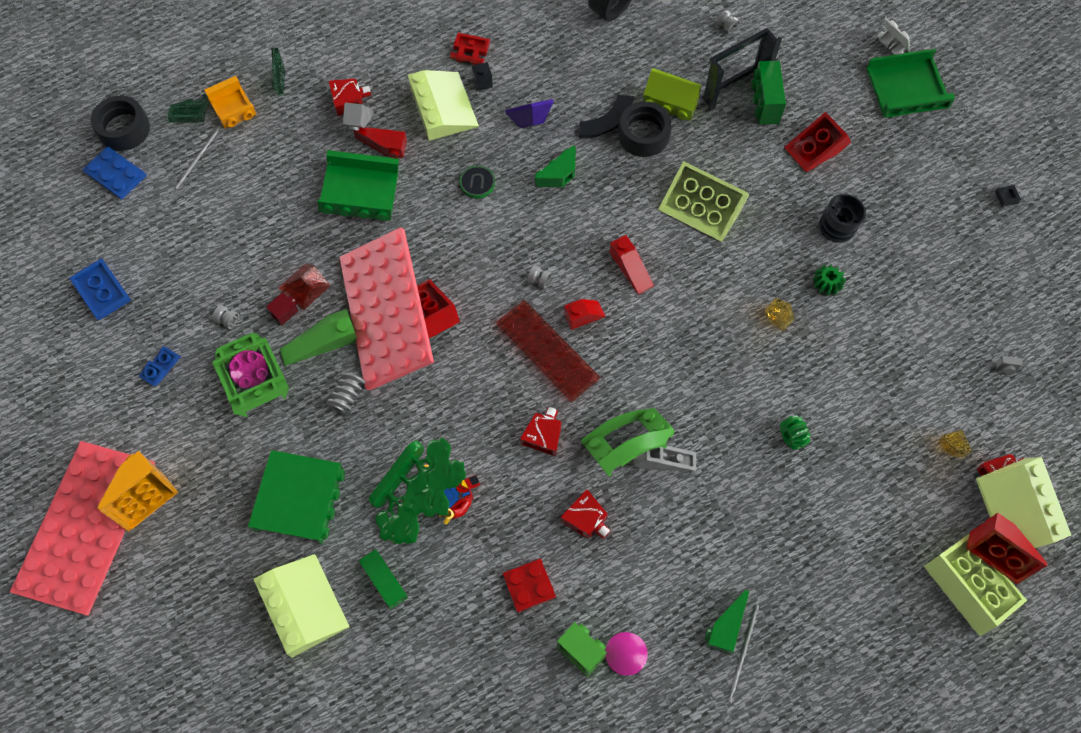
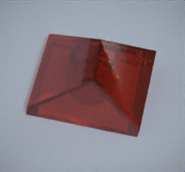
(305, 285)

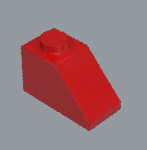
(582, 312)

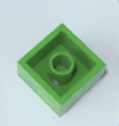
(581, 648)

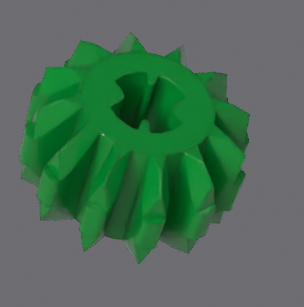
(829, 279)
(795, 432)

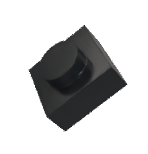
(1008, 195)

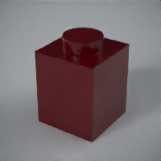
(282, 308)

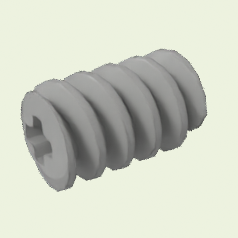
(343, 392)

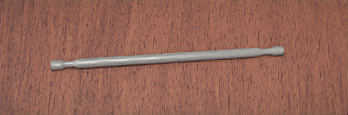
(198, 156)
(317, 226)
(743, 653)

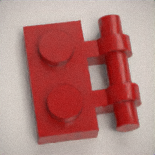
(470, 44)

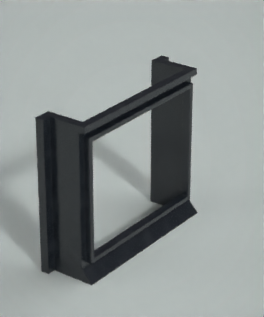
(767, 51)

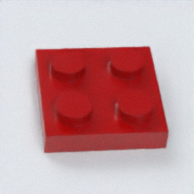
(529, 585)

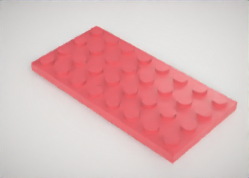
(385, 309)
(75, 536)

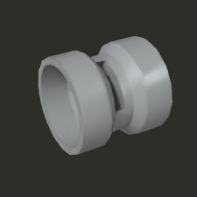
(728, 21)
(539, 276)
(229, 318)

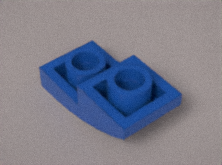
(161, 365)

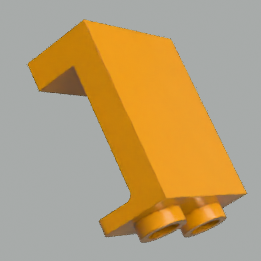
(230, 102)

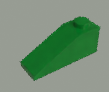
(726, 629)

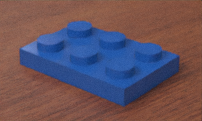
(114, 172)
(100, 289)

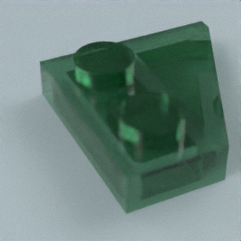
(278, 71)
(188, 110)

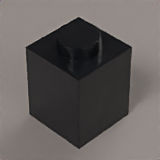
(482, 76)

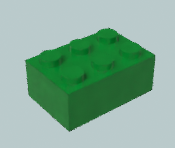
(769, 92)

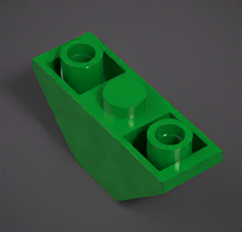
(558, 171)

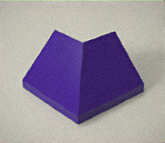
(530, 114)

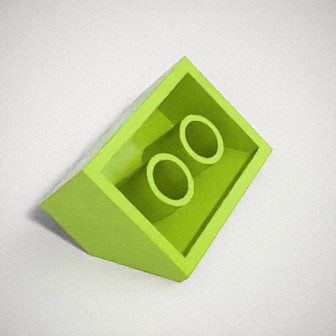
(672, 93)

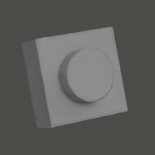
(1008, 364)

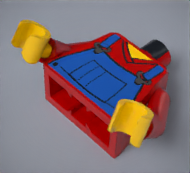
(460, 498)

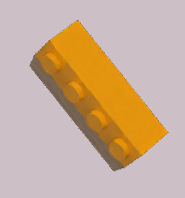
(135, 492)

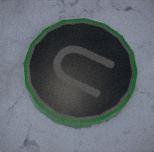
(477, 182)

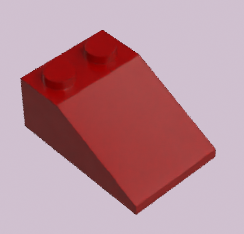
(818, 142)
(437, 309)
(1005, 549)

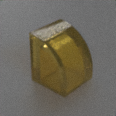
(780, 313)
(955, 444)

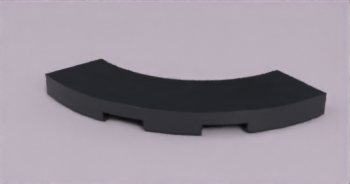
(607, 122)

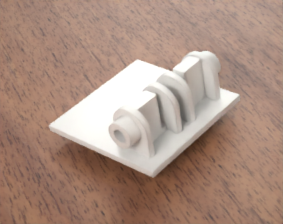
(893, 36)

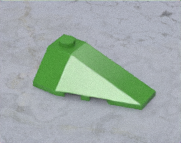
(326, 335)

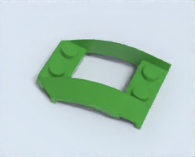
(259, 394)
(609, 459)

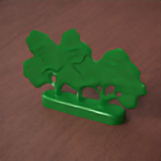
(424, 490)

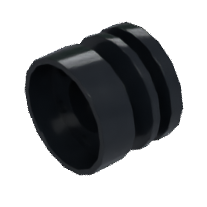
(842, 218)

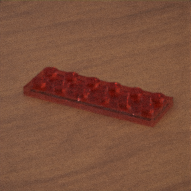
(548, 351)

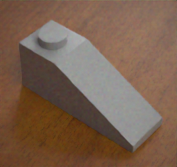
(356, 116)
(667, 459)

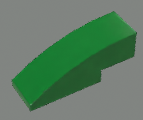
(383, 579)

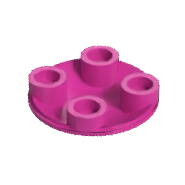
(248, 369)
(626, 653)

